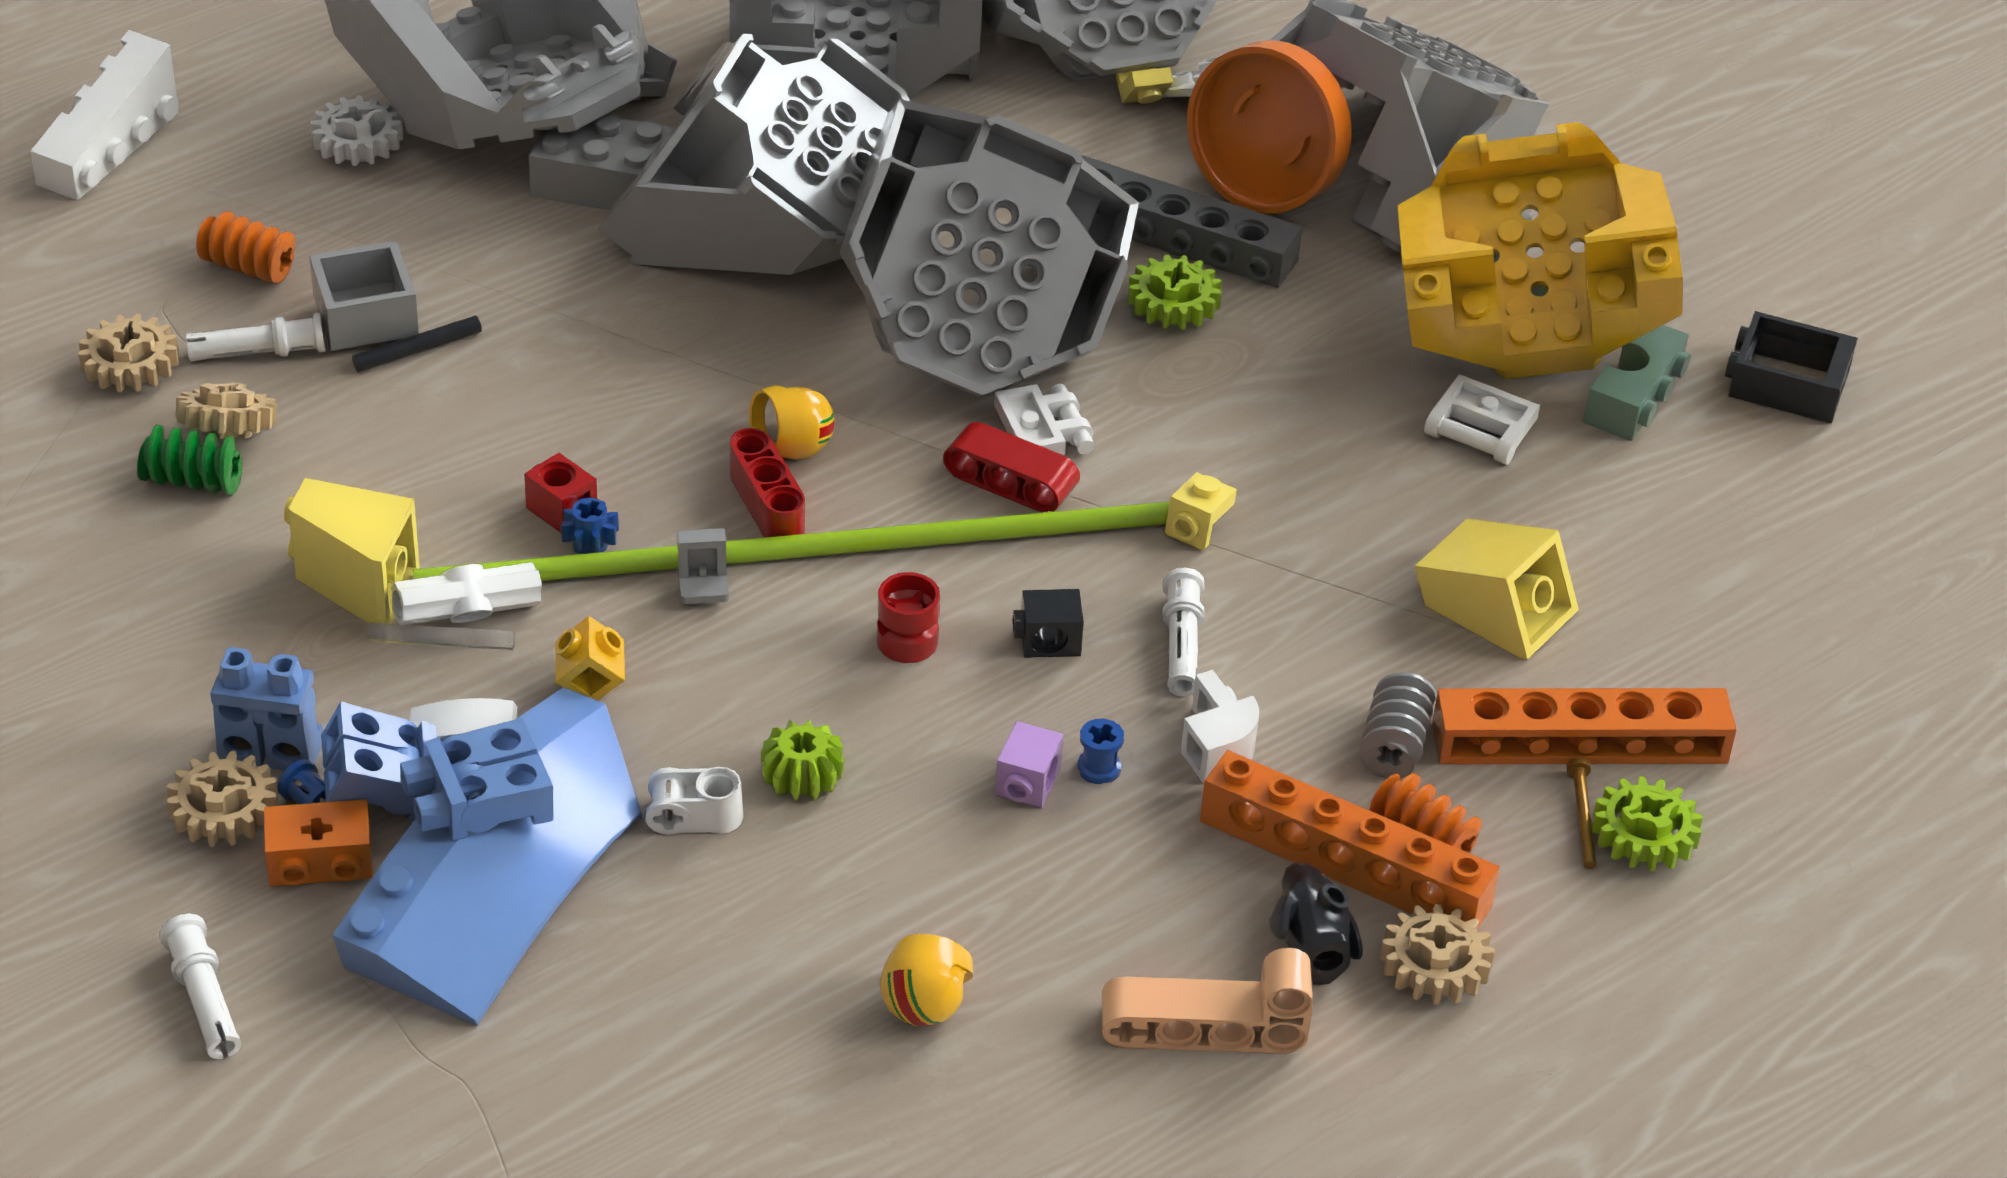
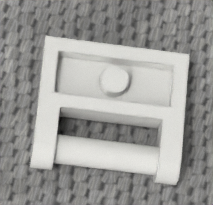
(1484, 408)

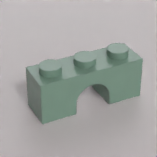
(1629, 395)

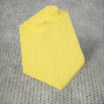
(352, 545)
(1500, 583)

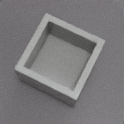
(364, 295)

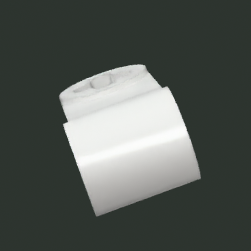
(698, 798)

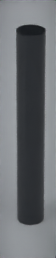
(416, 343)

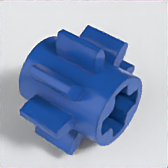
(589, 526)

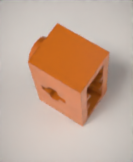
(318, 842)

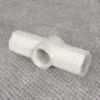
(466, 593)

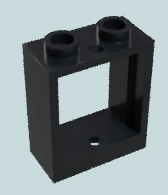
(1794, 344)

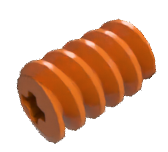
(246, 246)
(1418, 810)

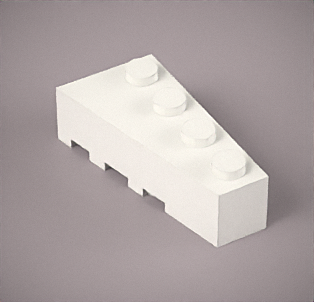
(109, 118)

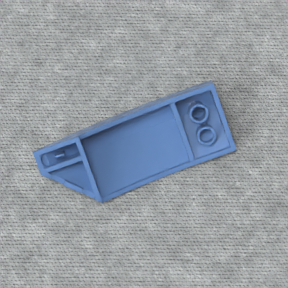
(461, 913)

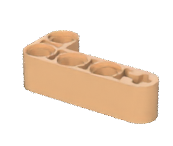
(1214, 1013)

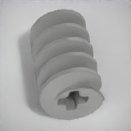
(1397, 724)

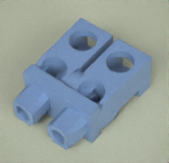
(266, 708)
(365, 754)
(479, 780)

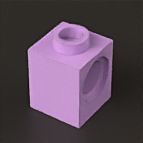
(1029, 764)

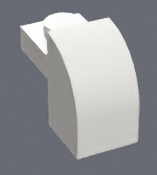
(1218, 725)

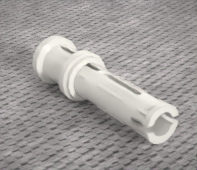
(277, 337)
(1183, 616)
(195, 968)

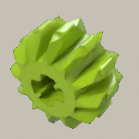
(802, 759)

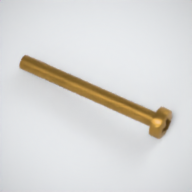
(1579, 769)

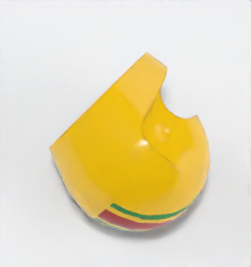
(802, 416)
(925, 979)

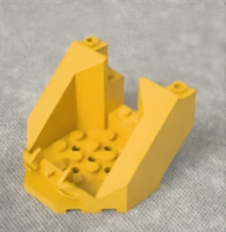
(1595, 298)

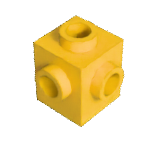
(590, 659)

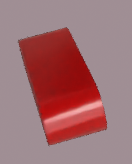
(1011, 467)
(766, 484)

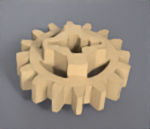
(128, 352)
(226, 410)
(221, 798)
(1437, 954)

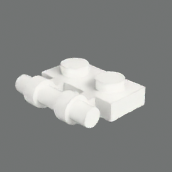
(1031, 414)

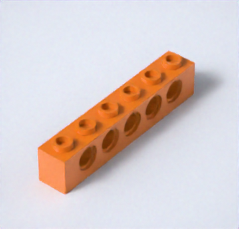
(1584, 723)
(1345, 840)

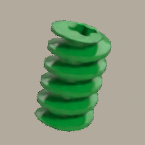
(189, 461)

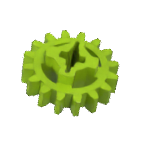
(1174, 292)
(1647, 823)

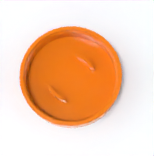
(1269, 126)

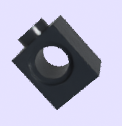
(1050, 623)

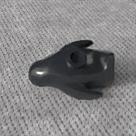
(1317, 921)

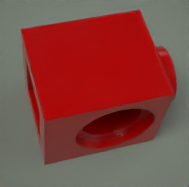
(556, 487)

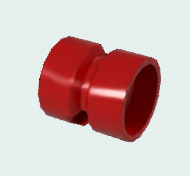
(908, 617)

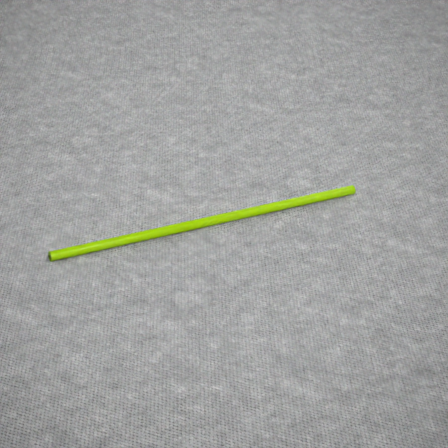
(845, 541)

